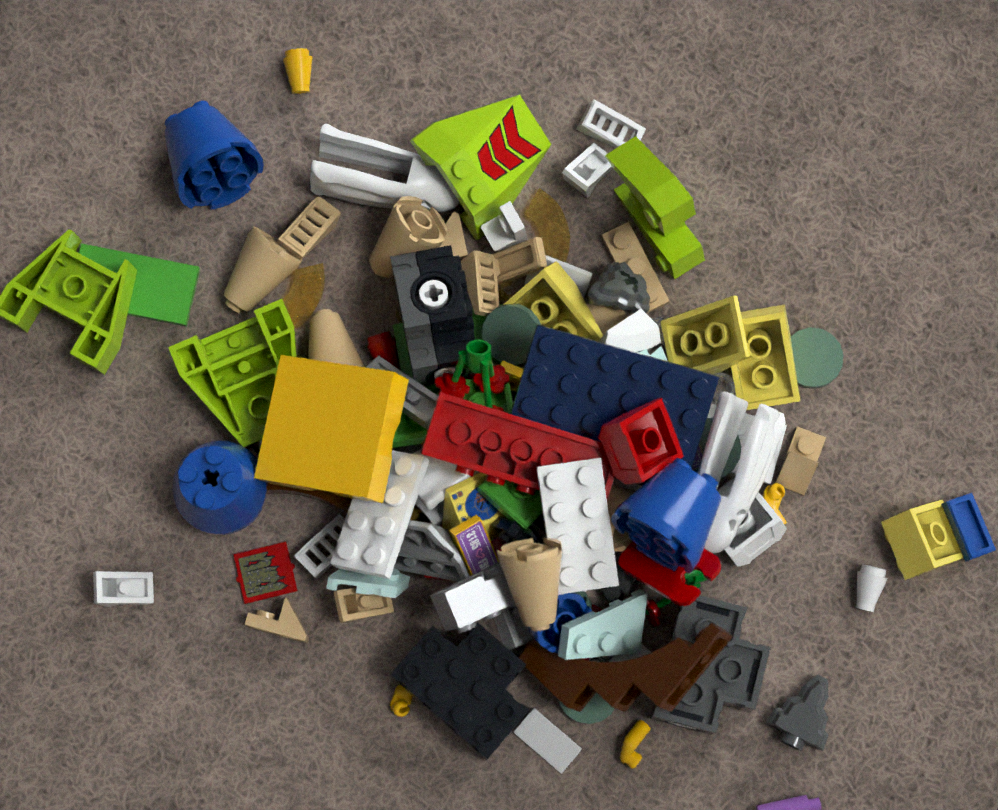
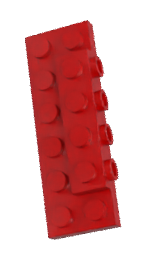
(503, 444)

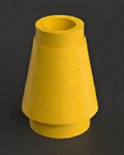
(298, 69)

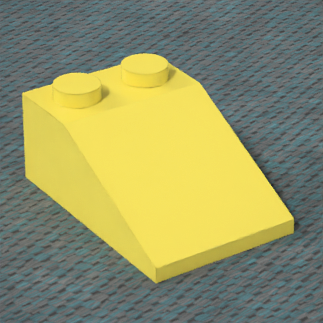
(558, 303)
(707, 337)
(770, 370)

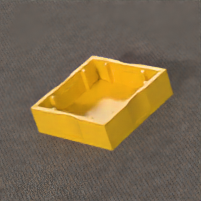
(331, 428)

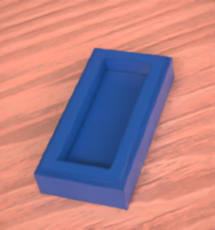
(968, 527)

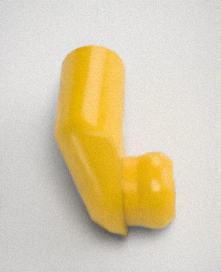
(400, 701)
(631, 741)

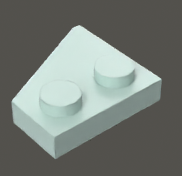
(370, 584)

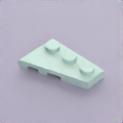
(607, 632)

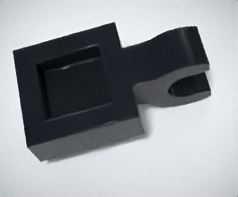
(510, 531)

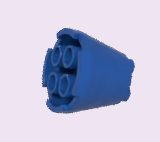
(209, 157)
(229, 504)
(671, 515)

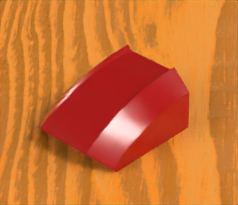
(640, 442)

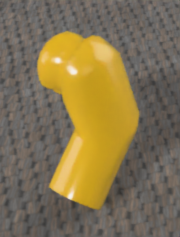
(773, 496)

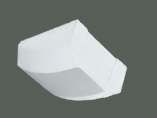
(634, 333)
(756, 532)

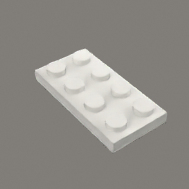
(579, 517)
(376, 530)

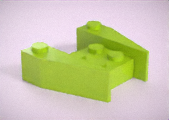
(657, 206)
(79, 293)

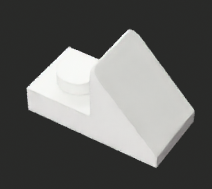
(587, 169)
(505, 229)
(123, 588)

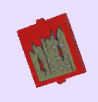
(265, 572)

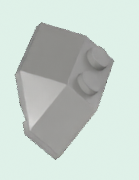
(430, 552)

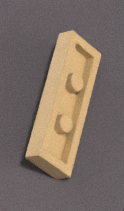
(626, 248)

